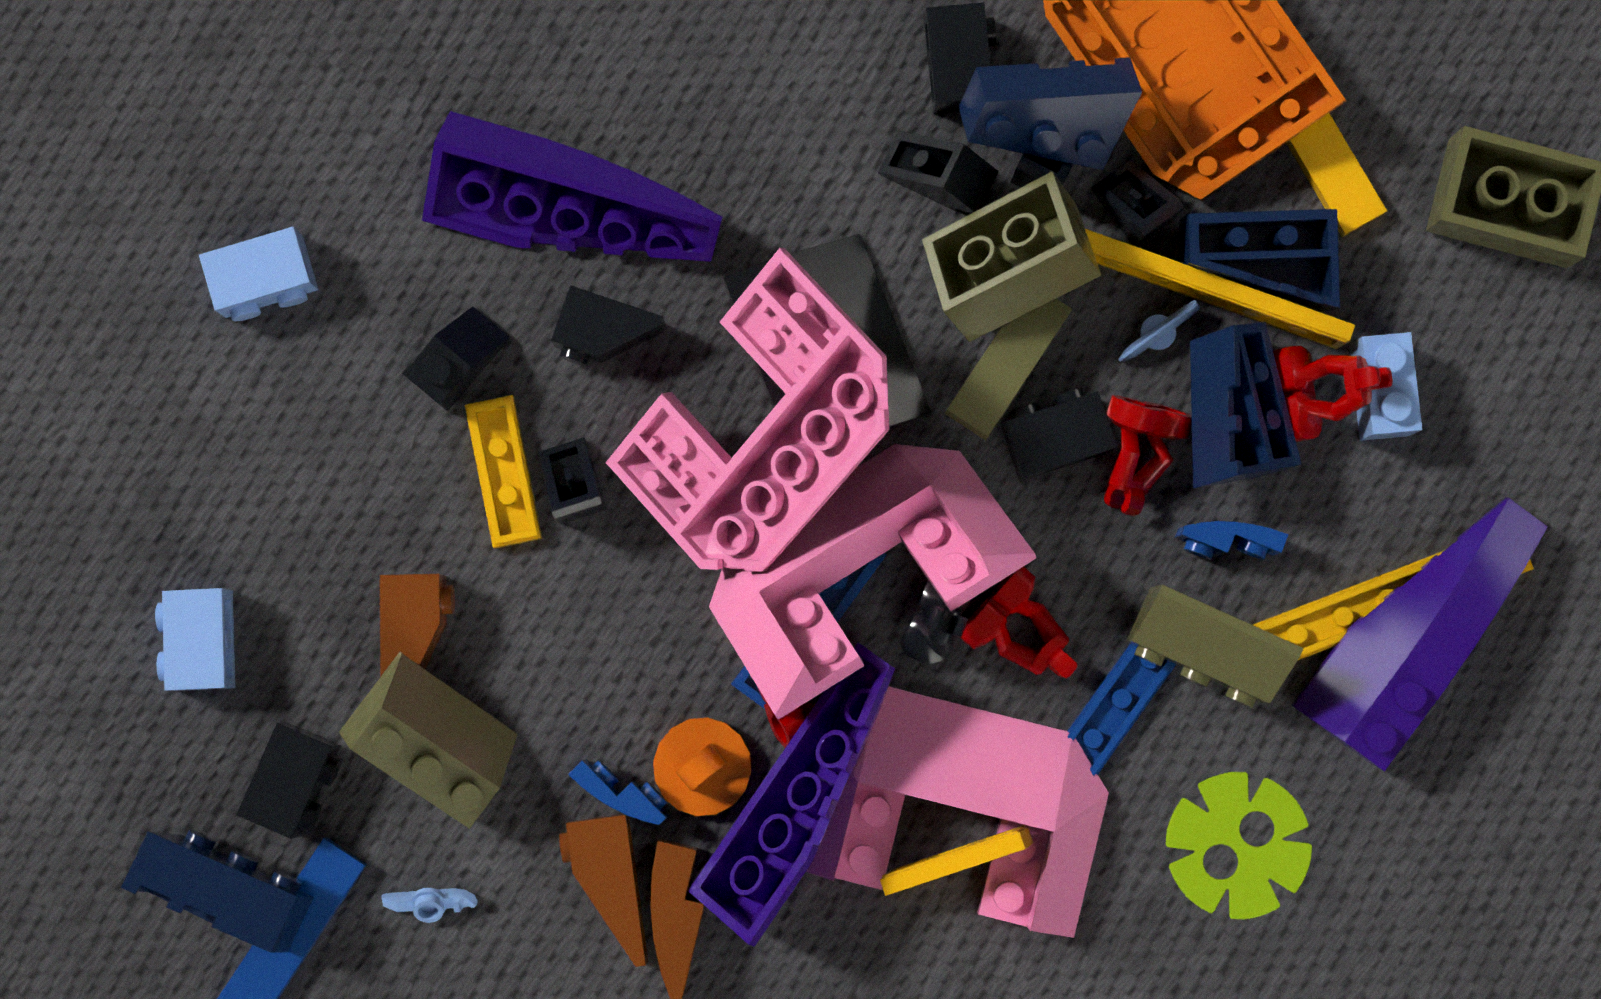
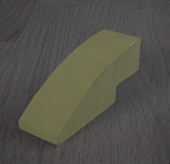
(1006, 367)

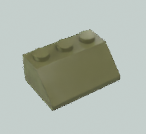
(1212, 646)
(431, 740)

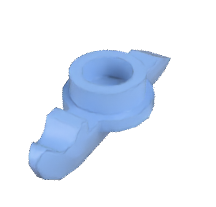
(1159, 331)
(429, 903)

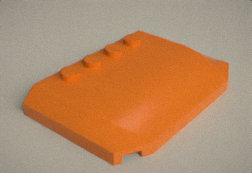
(1214, 78)

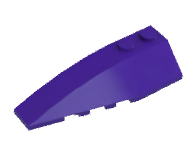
(544, 192)
(1413, 643)
(793, 805)

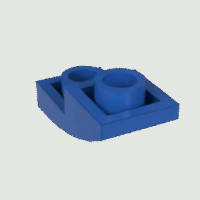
(1216, 538)
(634, 801)

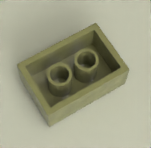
(1516, 197)
(1010, 257)

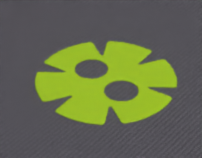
(1277, 860)

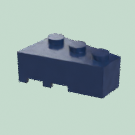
(1052, 112)
(1270, 251)
(1238, 408)
(220, 888)

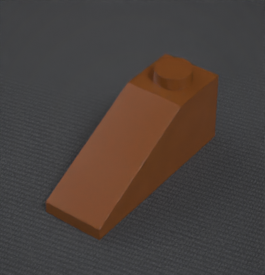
(413, 615)
(606, 870)

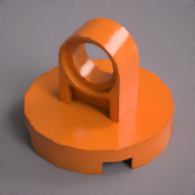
(702, 766)

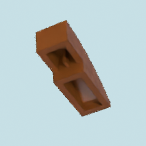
(674, 914)

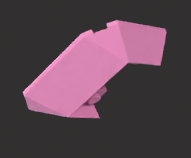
(828, 421)
(899, 496)
(982, 766)

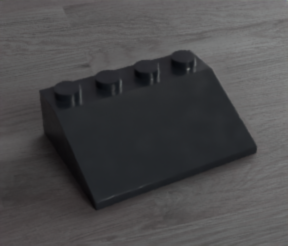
(851, 281)

